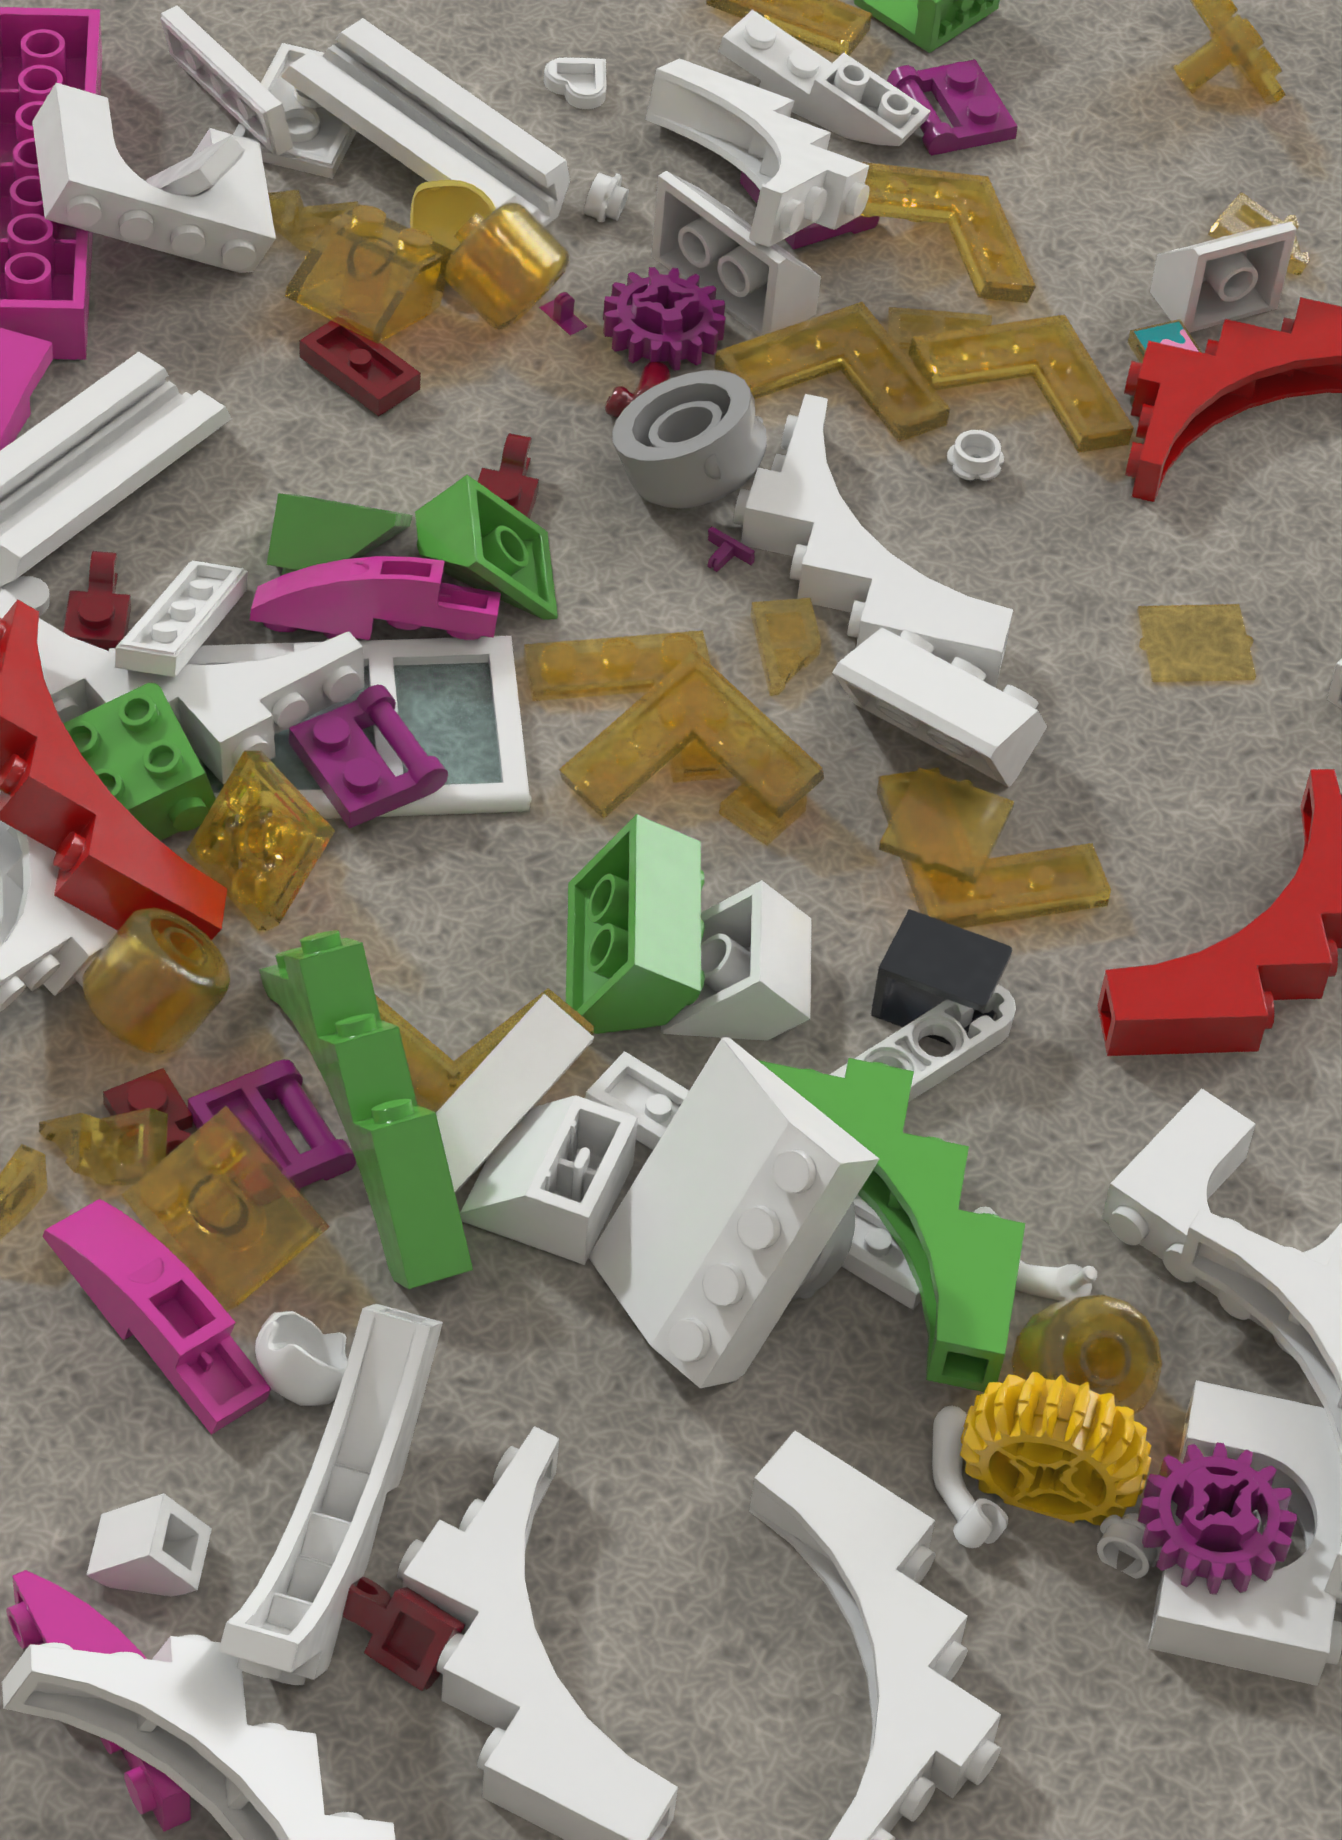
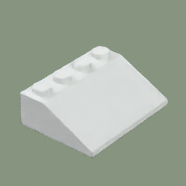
(728, 1216)

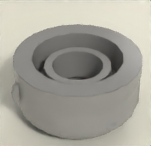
(691, 439)

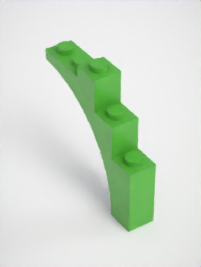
(394, 1140)
(958, 1257)

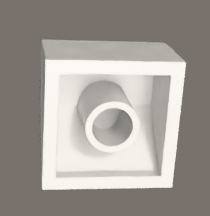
(1224, 276)
(753, 969)

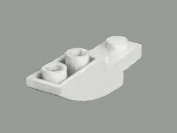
(833, 95)

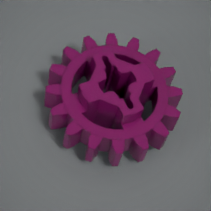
(664, 318)
(1217, 1524)

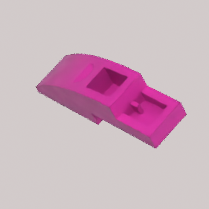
(357, 590)
(166, 1308)
(52, 1614)

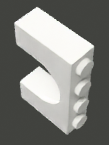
(96, 191)
(1174, 1178)
(1289, 1620)

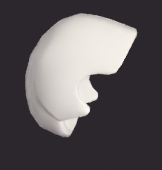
(300, 1359)

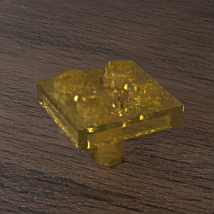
(1234, 44)
(273, 848)

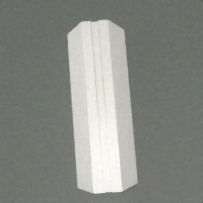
(430, 120)
(94, 457)

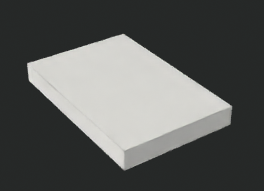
(316, 133)

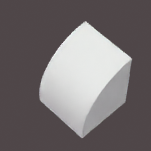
(150, 1548)

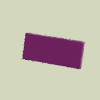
(562, 312)
(727, 550)

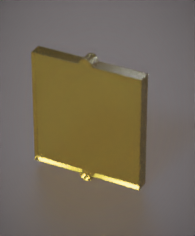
(1196, 643)
(946, 825)

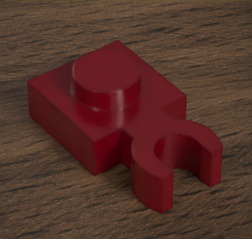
(155, 1092)

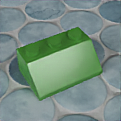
(636, 929)

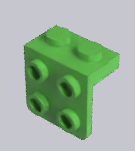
(145, 760)

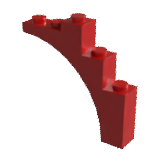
(1189, 391)
(55, 797)
(1228, 991)

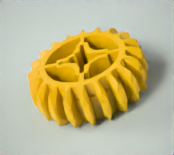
(1056, 1448)

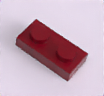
(360, 366)

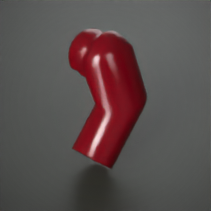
(652, 375)

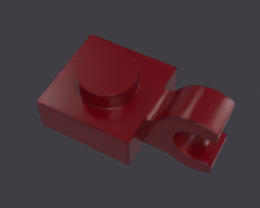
(511, 480)
(99, 613)
(405, 1630)

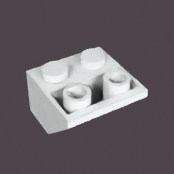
(555, 1177)

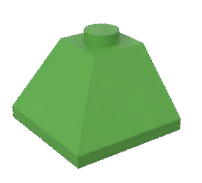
(325, 531)
(489, 546)

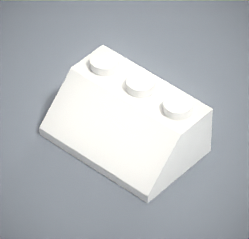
(702, 237)
(943, 703)

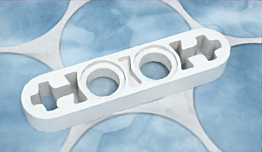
(947, 1021)

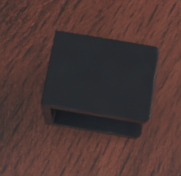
(934, 964)

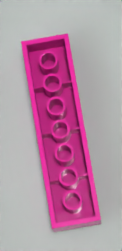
(42, 261)

